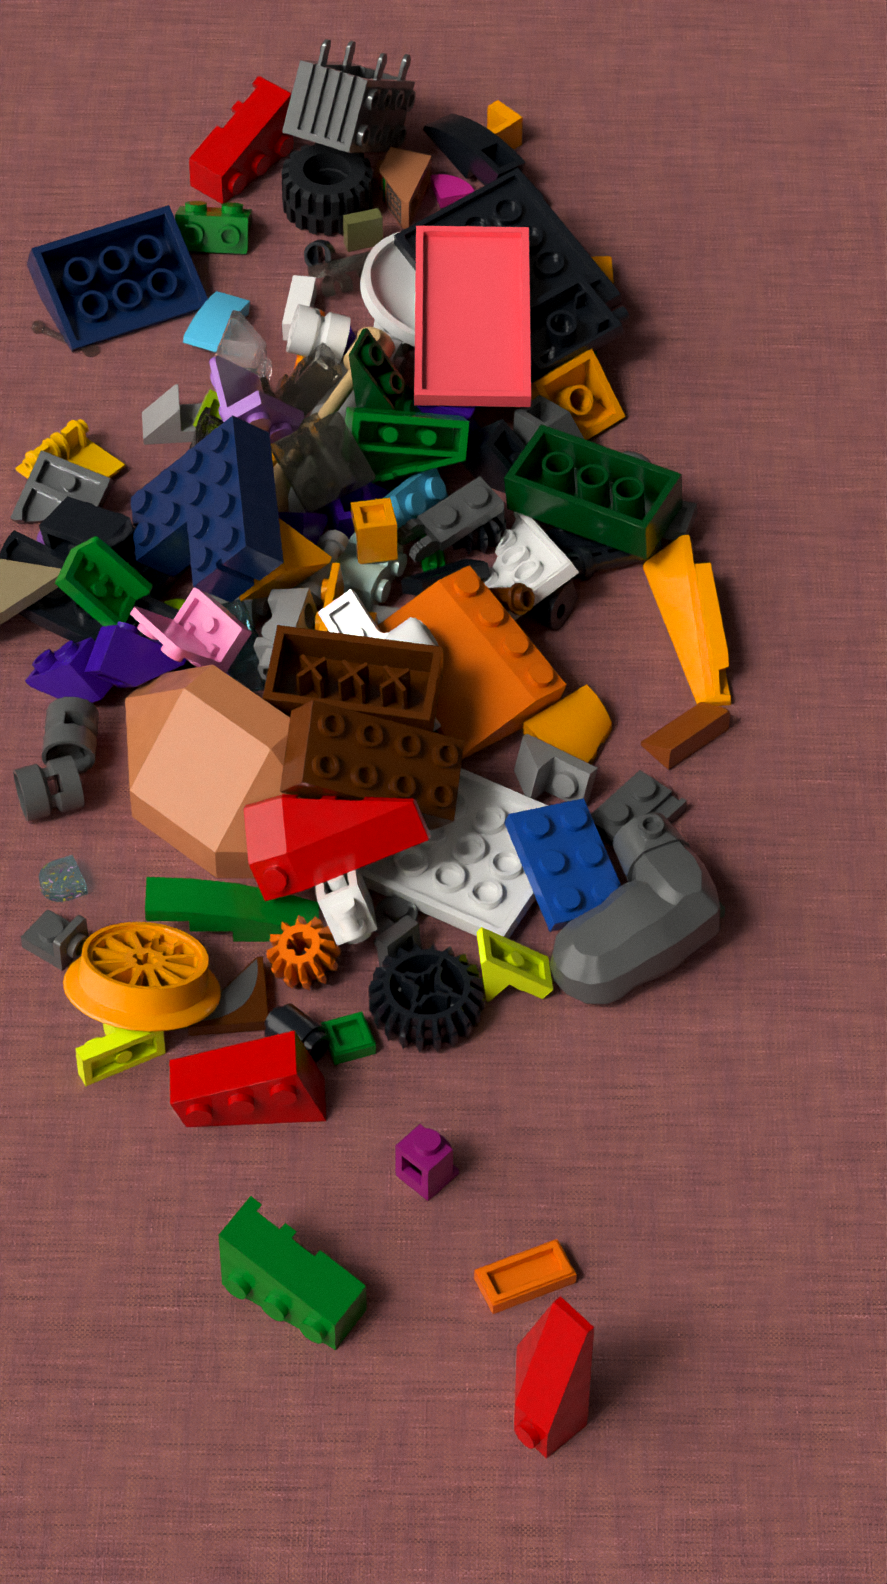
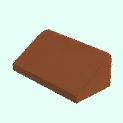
(687, 733)

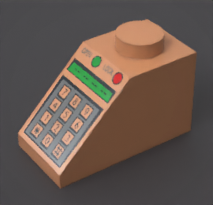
(403, 183)

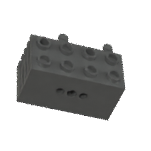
(349, 103)

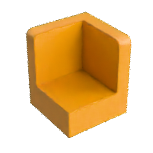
(505, 123)
(375, 530)

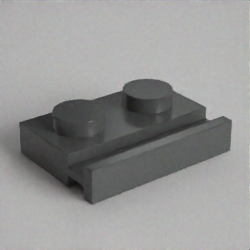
(636, 797)

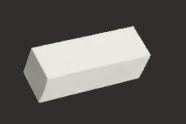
(301, 292)

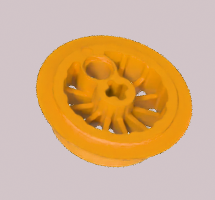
(143, 978)

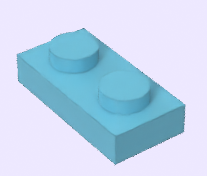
(417, 495)

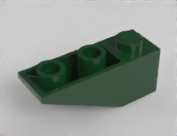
(376, 379)

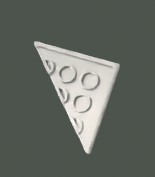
(529, 558)

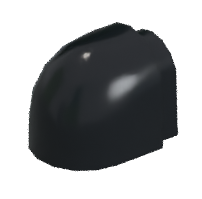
(556, 607)

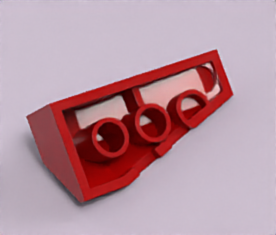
(311, 841)
(553, 1378)

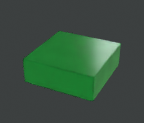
(349, 1038)

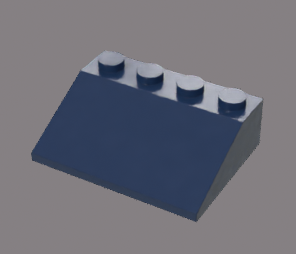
(117, 278)

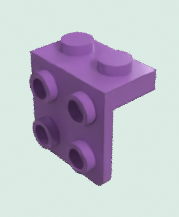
(243, 397)

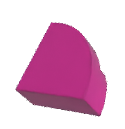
(449, 189)

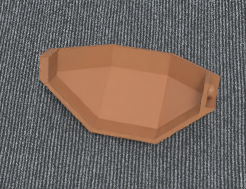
(197, 758)

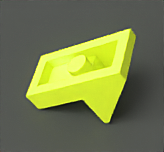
(512, 964)
(117, 1052)

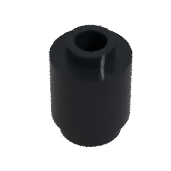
(310, 1032)

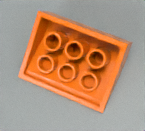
(490, 665)

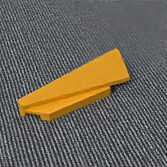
(692, 617)

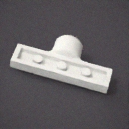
(351, 617)

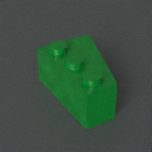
(406, 440)
(287, 1279)

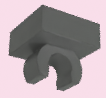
(392, 936)

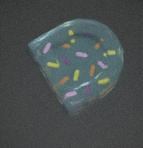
(62, 880)

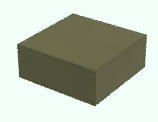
(362, 229)

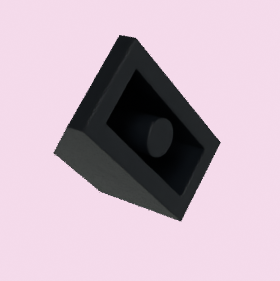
(492, 453)

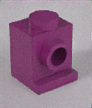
(429, 1153)

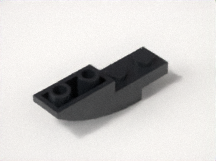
(474, 148)

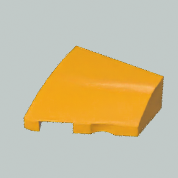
(573, 724)

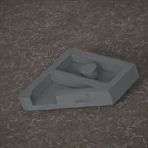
(52, 482)

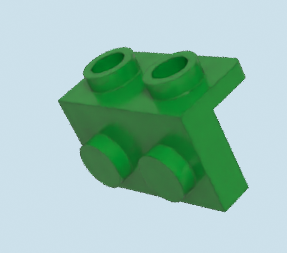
(214, 228)
(101, 582)

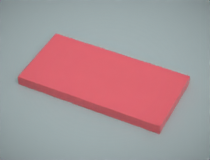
(472, 316)

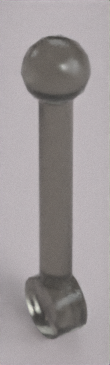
(39, 327)

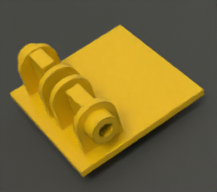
(75, 448)

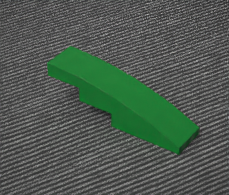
(223, 907)

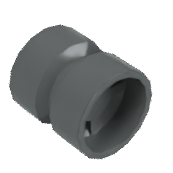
(72, 731)
(35, 793)

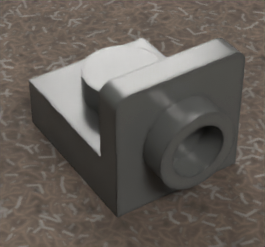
(56, 939)

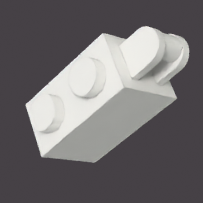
(347, 908)

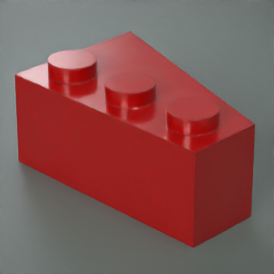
(249, 1084)

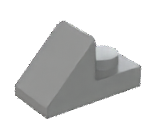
(169, 420)
(549, 769)

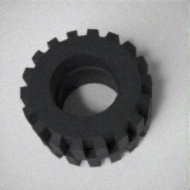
(325, 185)

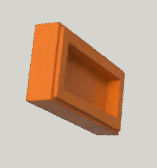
(525, 1276)

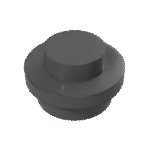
(395, 909)

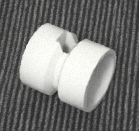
(311, 329)

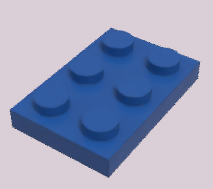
(562, 860)

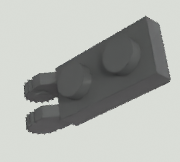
(451, 519)

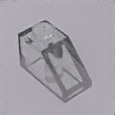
(244, 346)

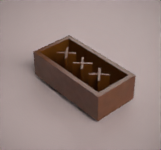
(355, 673)
(368, 756)

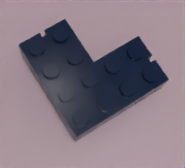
(213, 513)

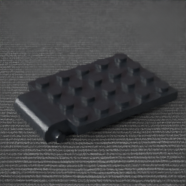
(567, 288)

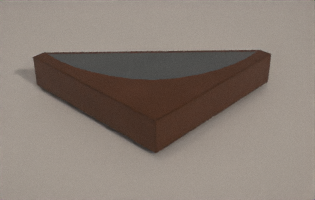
(241, 1004)

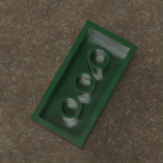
(594, 491)

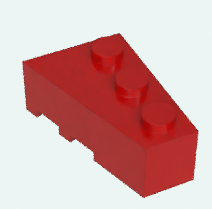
(245, 145)

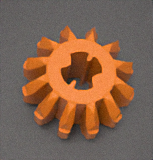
(303, 936)

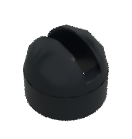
(314, 252)

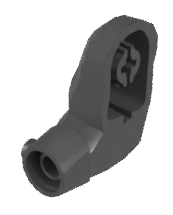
(643, 925)

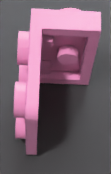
(200, 631)

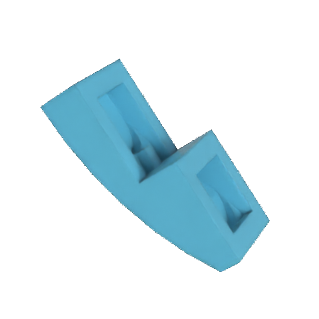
(211, 320)

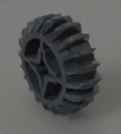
(434, 1009)

